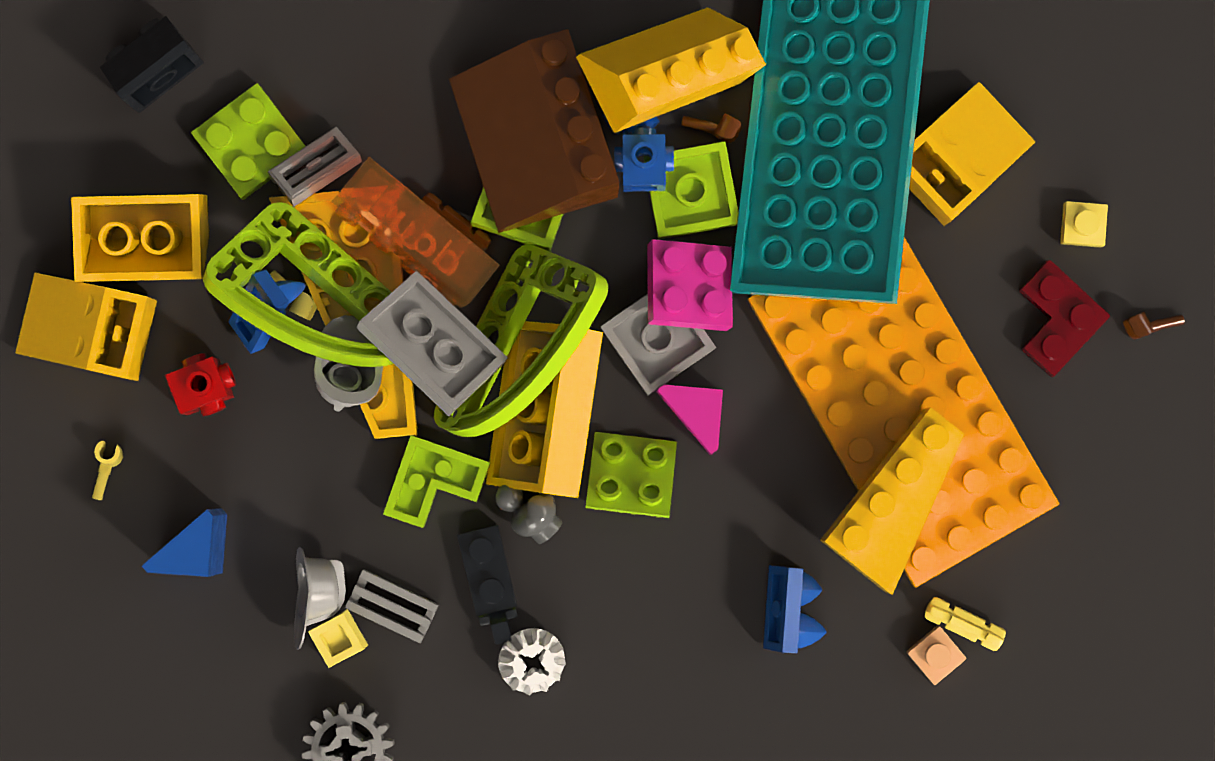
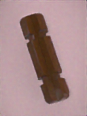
(458, 221)

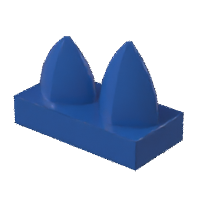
(276, 295)
(784, 624)

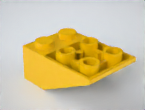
(965, 153)
(86, 326)

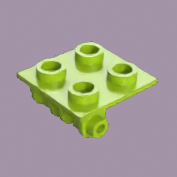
(631, 475)

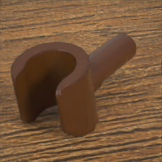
(726, 130)
(1140, 326)

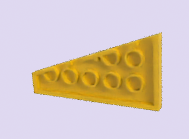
(393, 408)

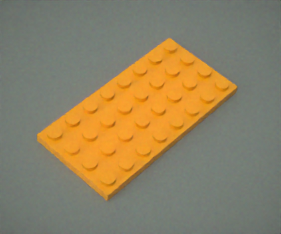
(872, 374)

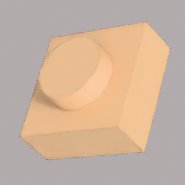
(936, 655)

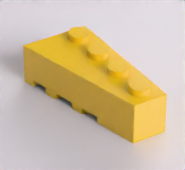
(892, 506)

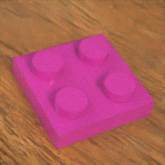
(689, 285)

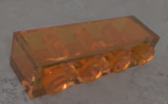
(414, 233)

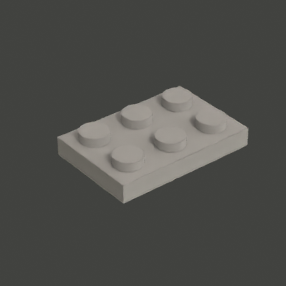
(432, 343)

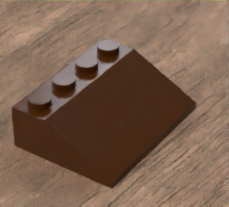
(535, 132)

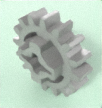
(347, 730)

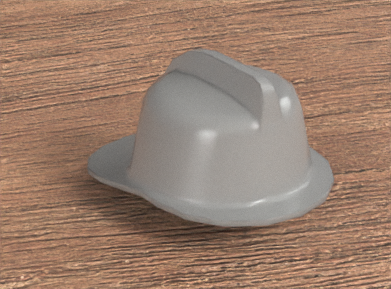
(343, 383)
(318, 594)

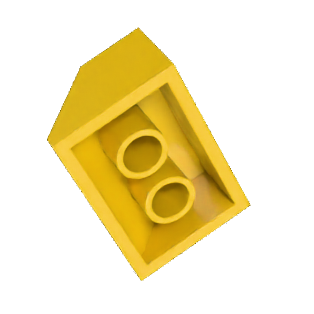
(139, 237)

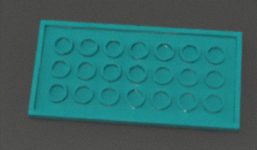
(830, 149)

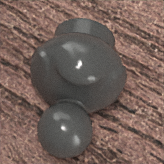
(531, 517)

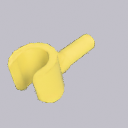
(303, 304)
(105, 468)

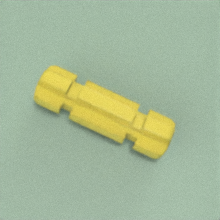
(965, 623)

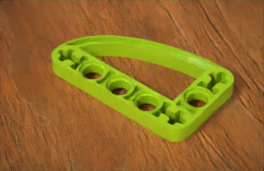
(320, 271)
(471, 418)

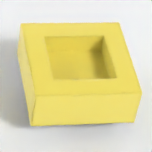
(1084, 224)
(338, 638)

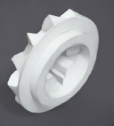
(529, 643)

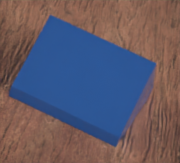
(194, 550)

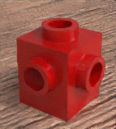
(187, 381)

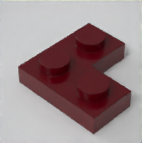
(1070, 315)

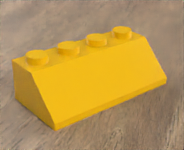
(669, 66)
(548, 439)

